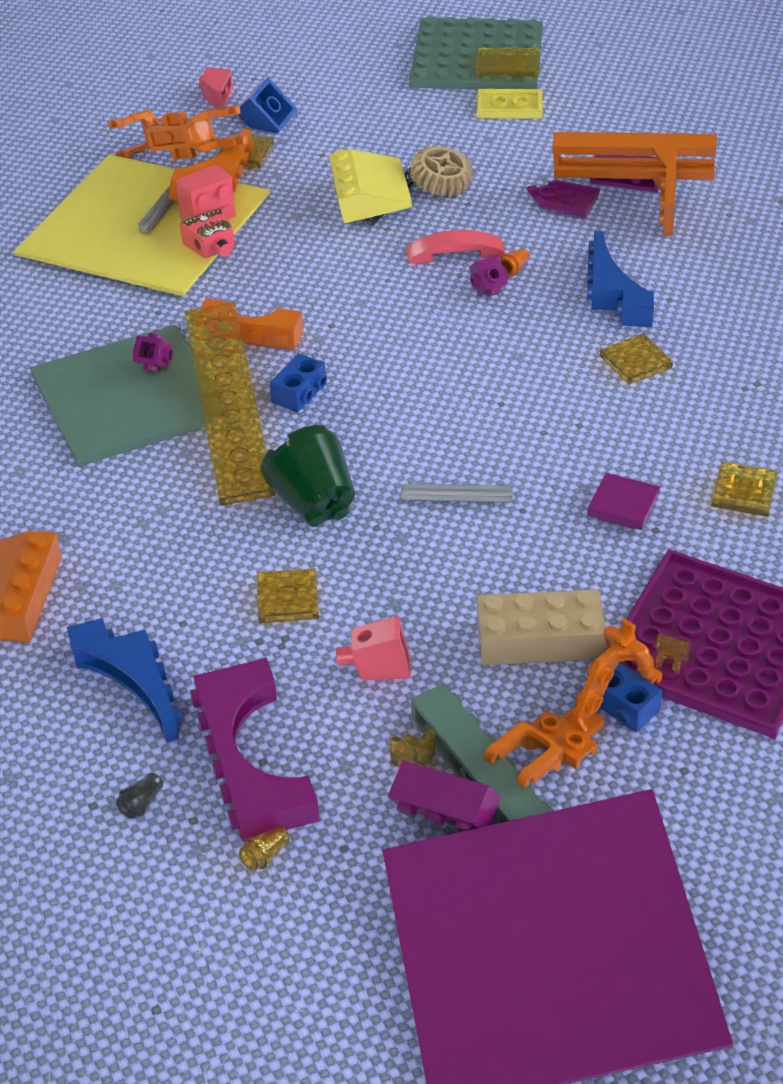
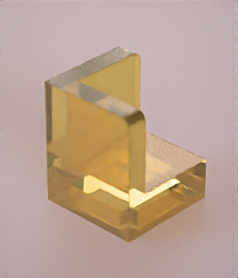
(413, 749)

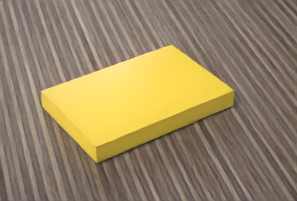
(509, 103)

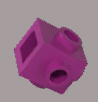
(488, 276)
(152, 352)

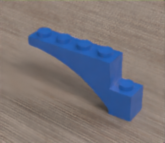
(614, 289)
(131, 663)

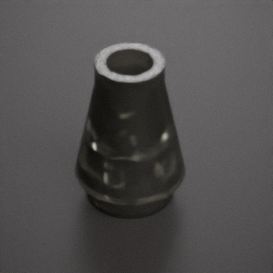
(137, 797)

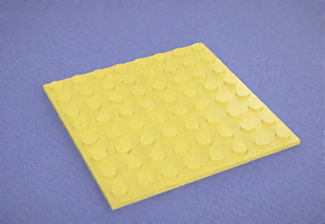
(100, 231)

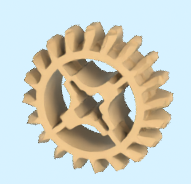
(441, 171)

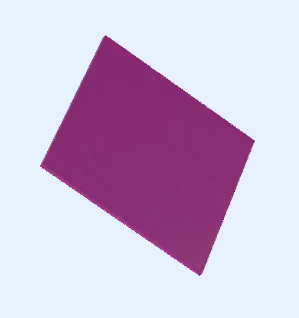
(553, 948)

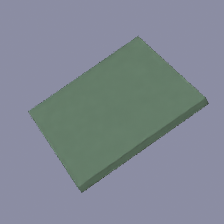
(114, 405)

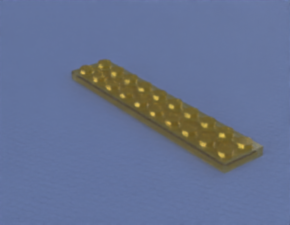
(228, 403)

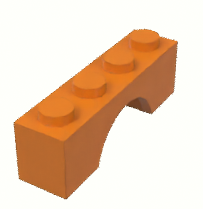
(278, 329)

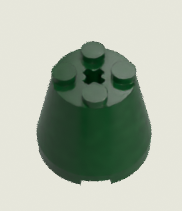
(311, 474)

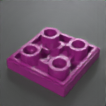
(623, 501)

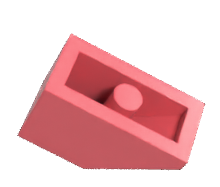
(216, 86)

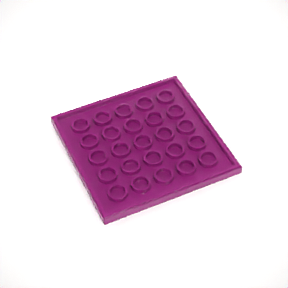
(732, 636)

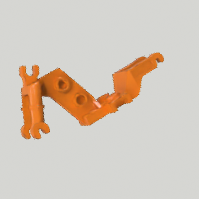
(177, 133)
(569, 736)

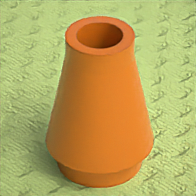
(514, 261)

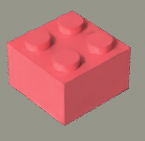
(205, 192)

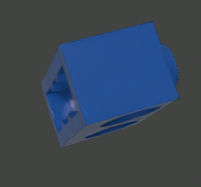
(298, 382)
(631, 698)

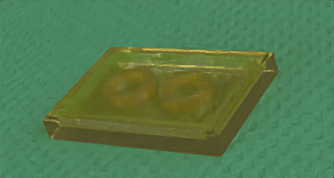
(507, 62)

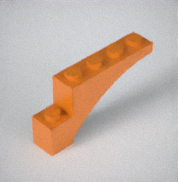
(231, 160)

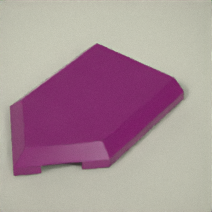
(565, 197)

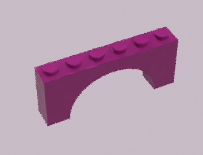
(256, 798)

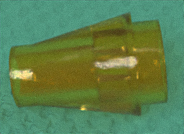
(261, 849)

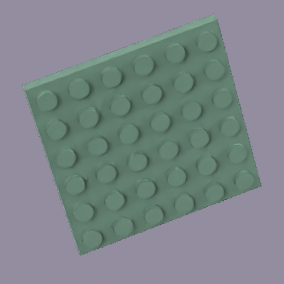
(449, 47)

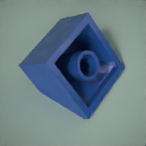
(267, 108)

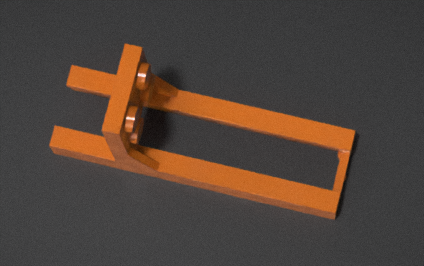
(662, 170)

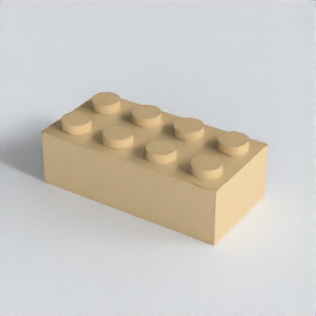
(540, 627)

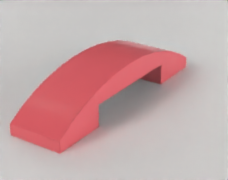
(454, 241)

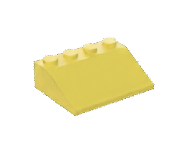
(368, 184)

